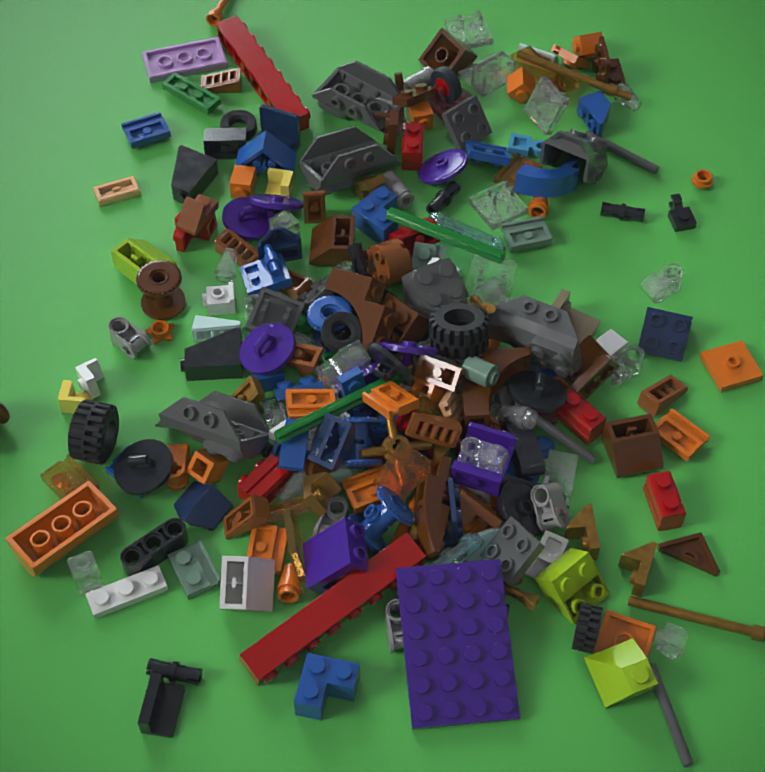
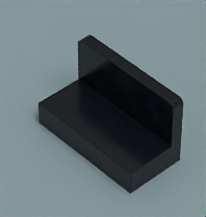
(224, 142)
(160, 707)

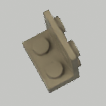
(582, 323)

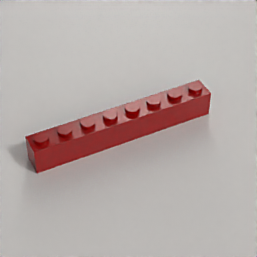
(260, 69)
(329, 610)

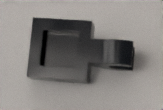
(680, 217)

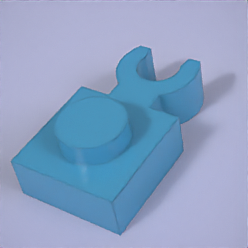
(524, 145)

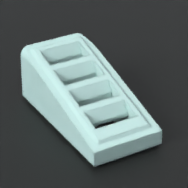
(208, 327)

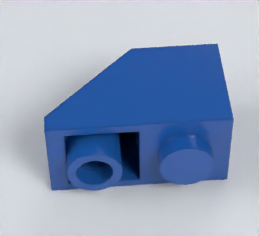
(594, 111)

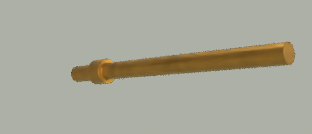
(612, 89)
(756, 632)

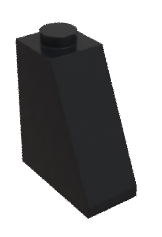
(192, 173)
(214, 358)

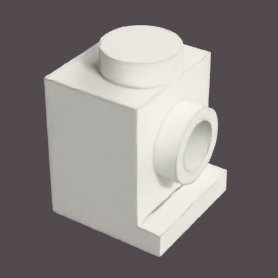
(219, 299)

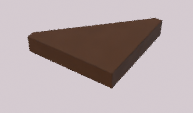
(692, 551)

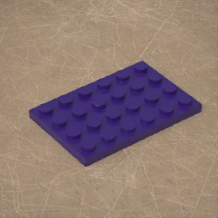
(456, 644)

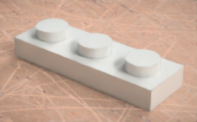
(126, 592)

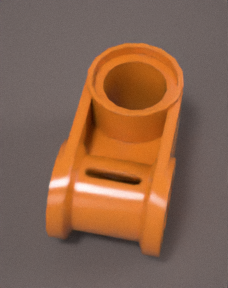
(179, 477)

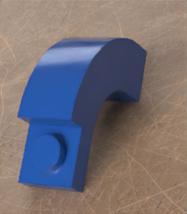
(547, 182)

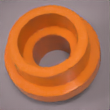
(702, 179)

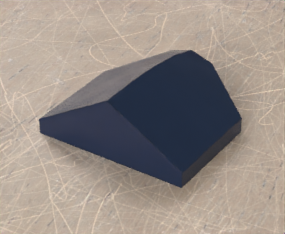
(282, 242)
(332, 442)
(202, 506)

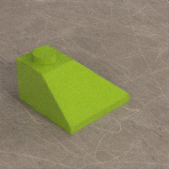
(621, 672)

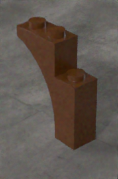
(365, 297)
(476, 398)

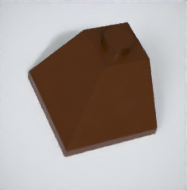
(448, 52)

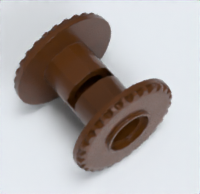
(161, 290)

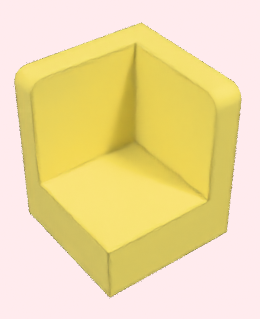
(280, 182)
(69, 399)

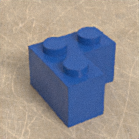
(266, 153)
(371, 214)
(324, 678)

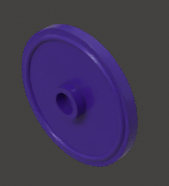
(443, 166)
(275, 202)
(245, 219)
(267, 348)
(408, 349)

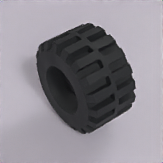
(459, 331)
(93, 432)

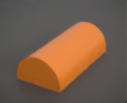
(61, 528)

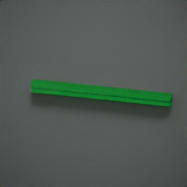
(446, 235)
(335, 408)

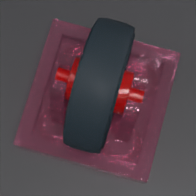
(448, 91)

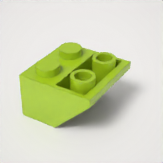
(134, 254)
(572, 581)

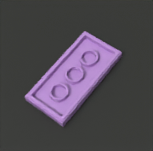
(184, 59)

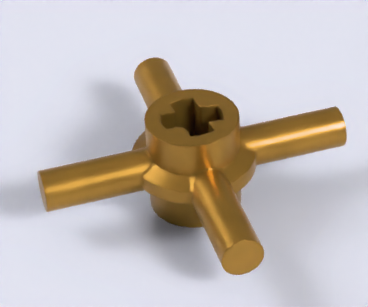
(393, 439)

